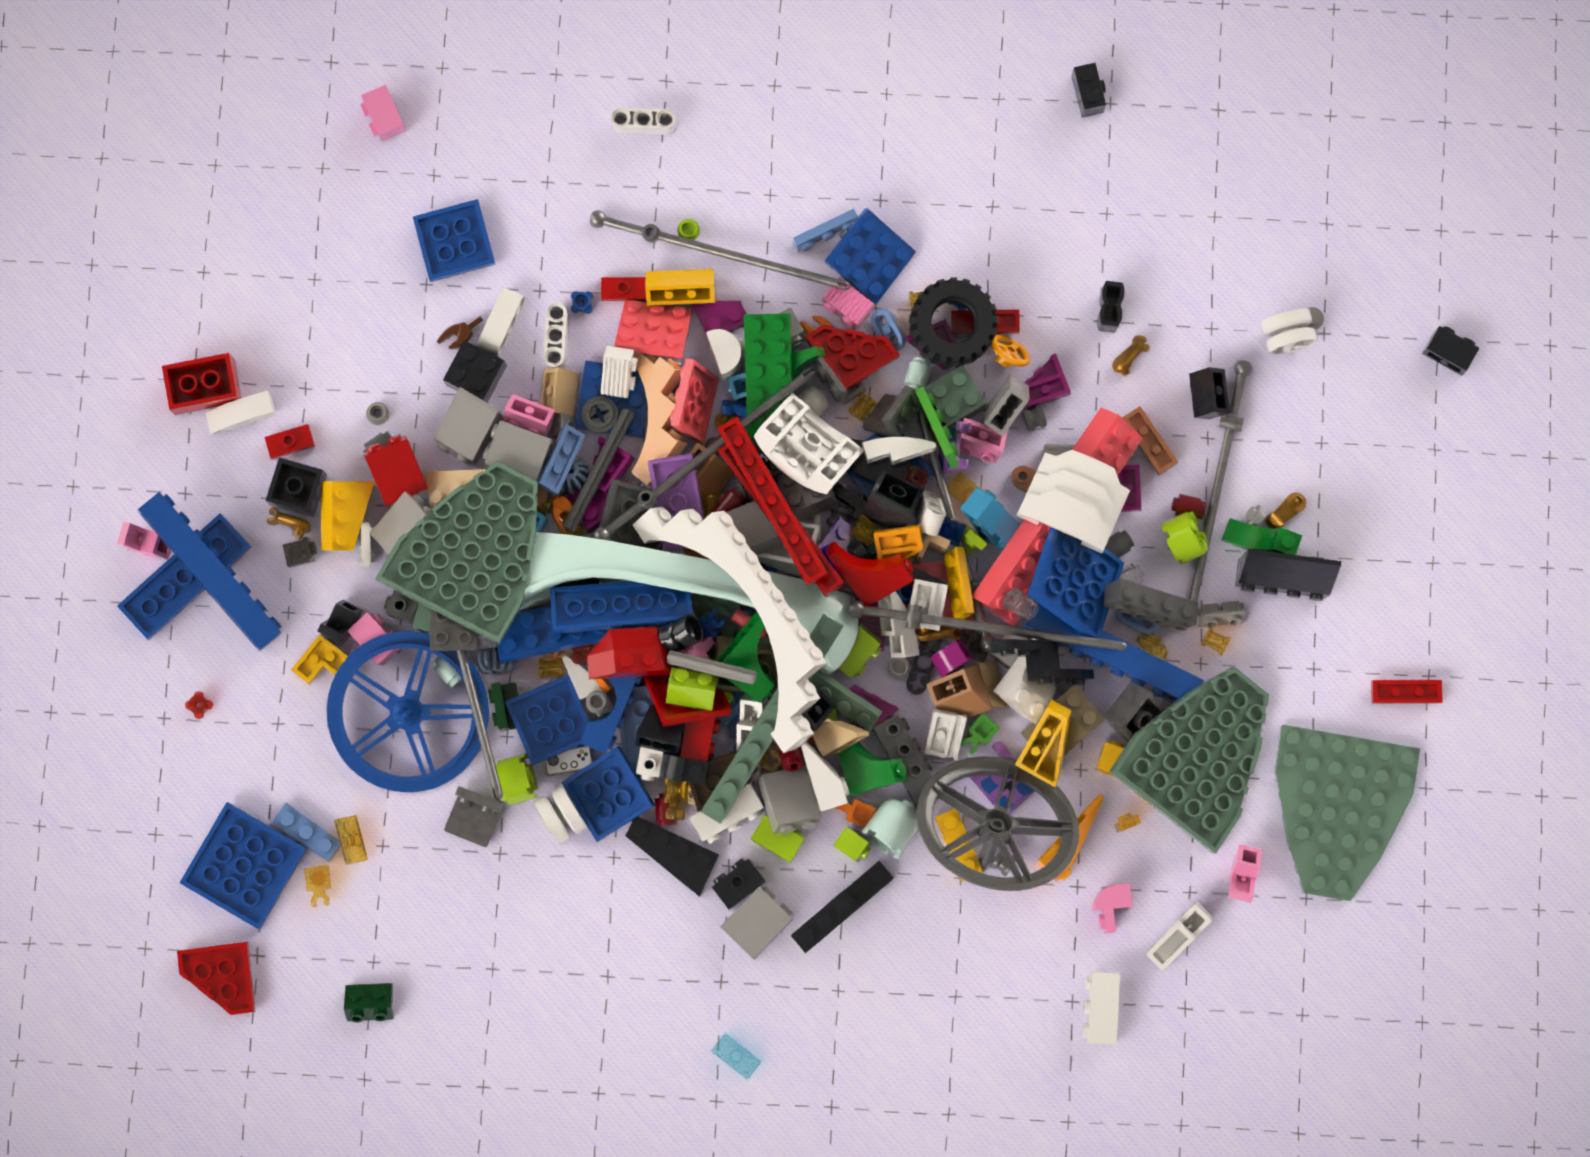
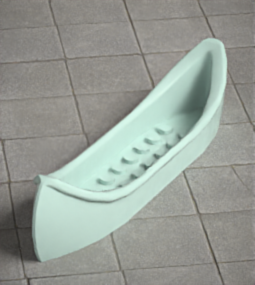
(572, 557)

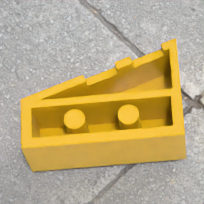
(343, 512)
(1046, 745)

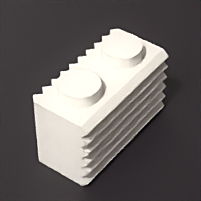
(617, 371)

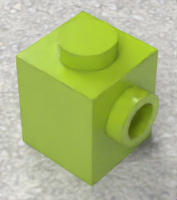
(853, 844)

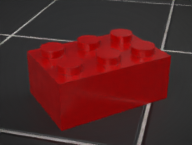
(201, 383)

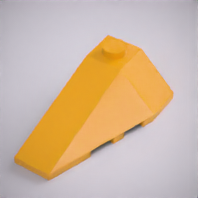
(1084, 821)

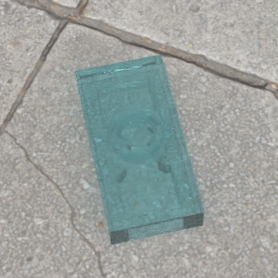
(736, 1056)

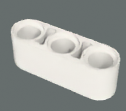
(653, 127)
(501, 321)
(553, 326)
(930, 513)

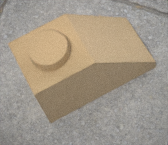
(837, 736)

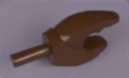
(460, 330)

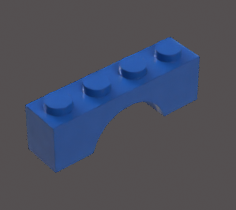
(599, 732)

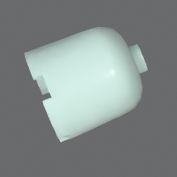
(892, 827)

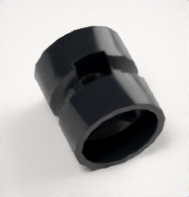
(681, 634)

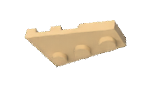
(444, 482)

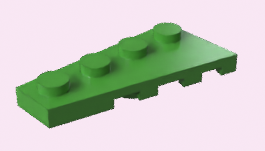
(942, 433)

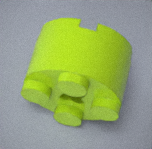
(1184, 537)
(517, 779)

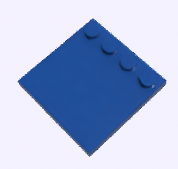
(1073, 582)
(243, 865)

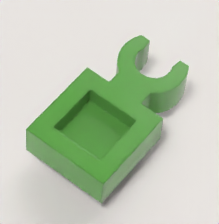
(981, 730)

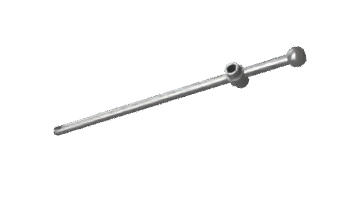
(599, 219)
(1230, 423)
(604, 533)
(914, 618)
(986, 638)
(480, 725)

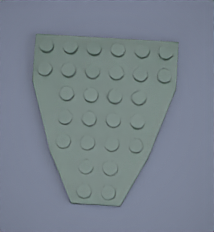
(471, 552)
(1199, 756)
(1340, 804)

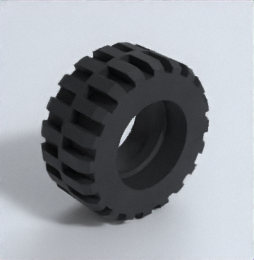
(972, 299)

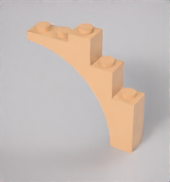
(659, 379)

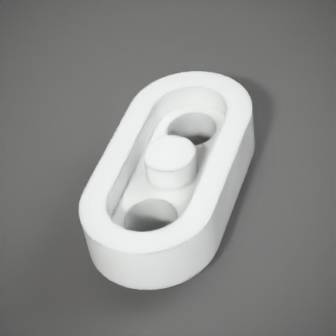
(366, 554)

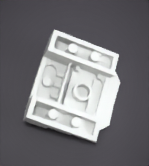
(806, 446)
(1075, 497)

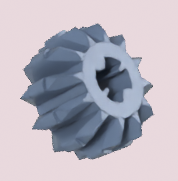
(576, 477)
(489, 662)

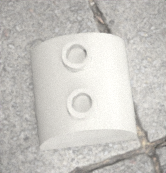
(726, 352)

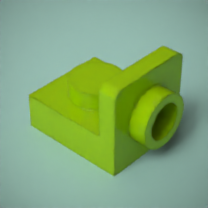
(972, 540)

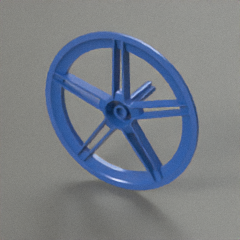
(405, 714)

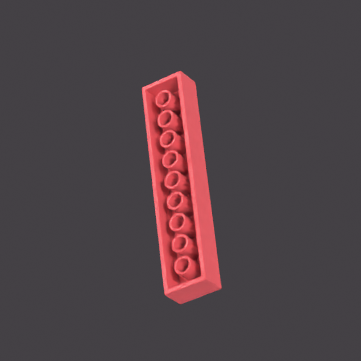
(1106, 440)

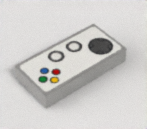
(569, 761)

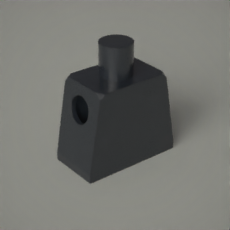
(655, 736)

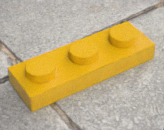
(958, 583)
(953, 828)

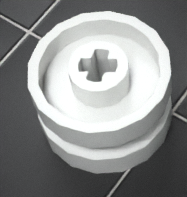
(1289, 331)
(558, 816)

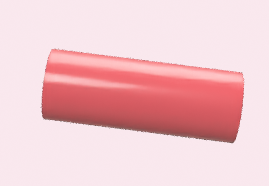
(742, 618)

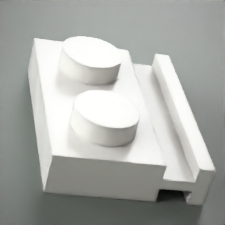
(931, 598)
(945, 734)

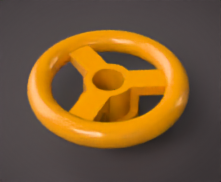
(1007, 354)

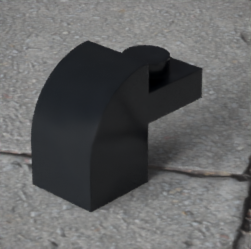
(340, 621)
(683, 769)

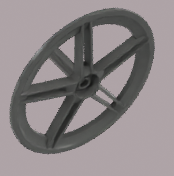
(996, 824)

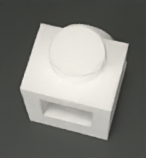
(653, 755)

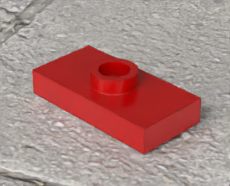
(623, 288)
(289, 441)

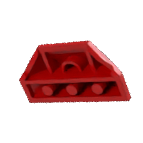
(628, 654)

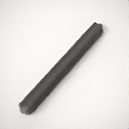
(598, 470)

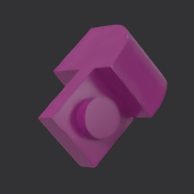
(951, 658)

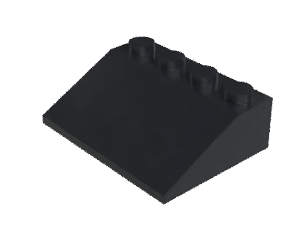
(1286, 574)

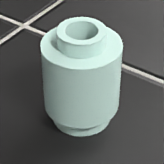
(918, 373)
(447, 672)

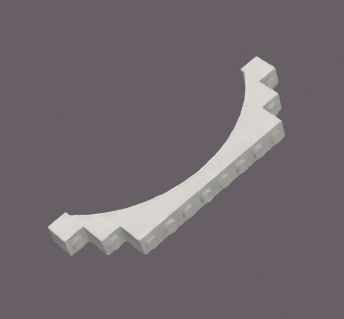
(793, 649)

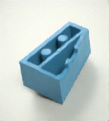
(989, 518)

